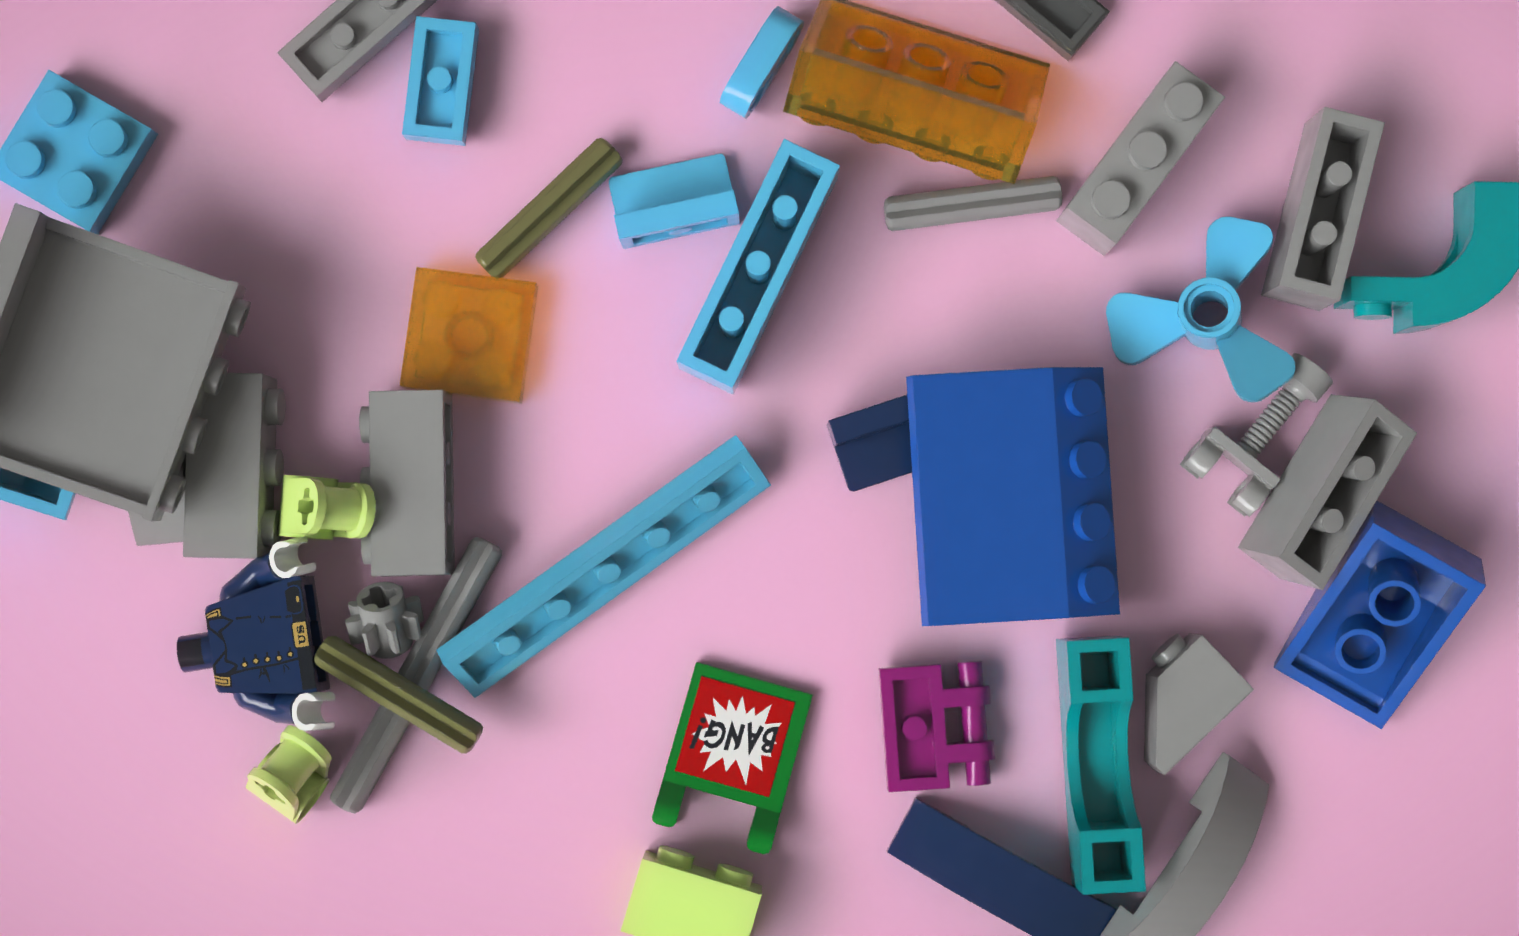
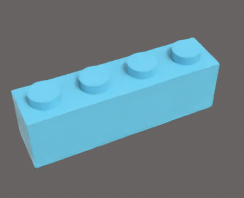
(758, 266)

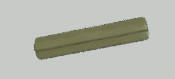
(549, 208)
(398, 694)

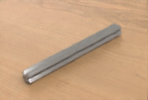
(420, 668)

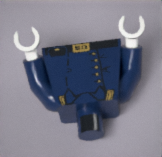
(266, 640)

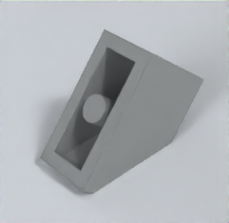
(1186, 698)

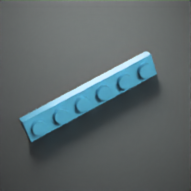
(603, 567)

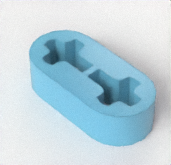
(761, 62)

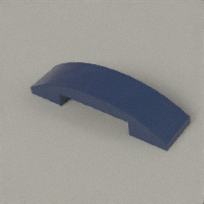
(995, 876)

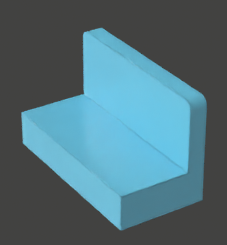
(673, 201)

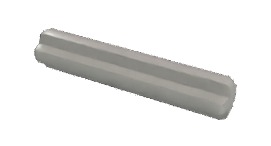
(972, 203)

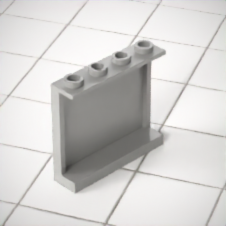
(106, 362)

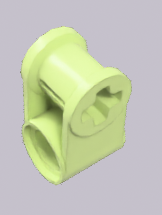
(325, 508)
(292, 774)

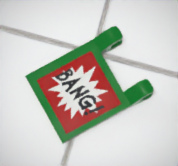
(737, 744)

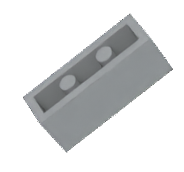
(1140, 158)
(1322, 209)
(235, 471)
(410, 482)
(1327, 490)

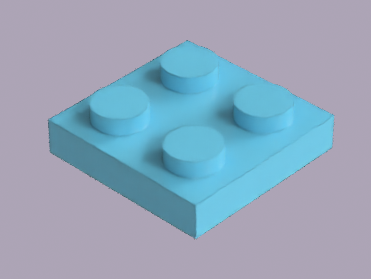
(73, 152)

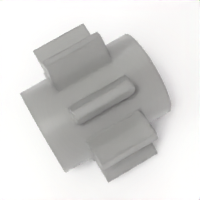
(384, 620)

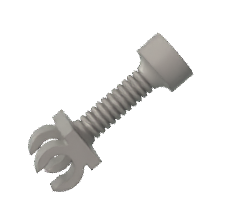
(1307, 383)

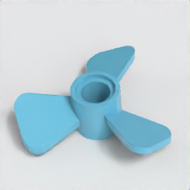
(1147, 324)

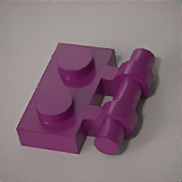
(916, 727)

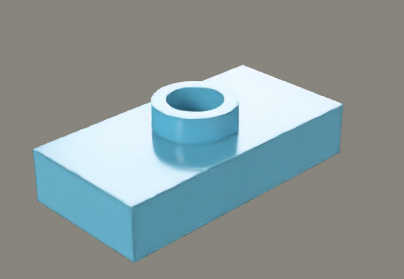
(440, 81)

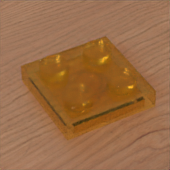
(469, 335)

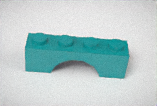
(1098, 790)

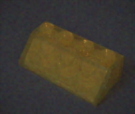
(917, 89)

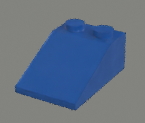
(1381, 615)

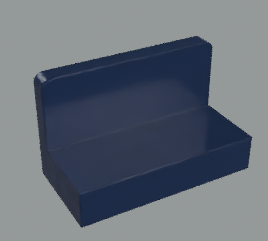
(873, 443)

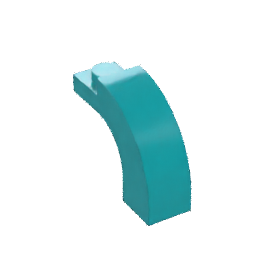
(1473, 273)

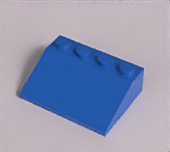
(1012, 495)

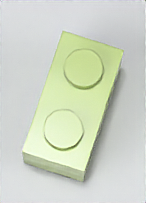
(690, 900)

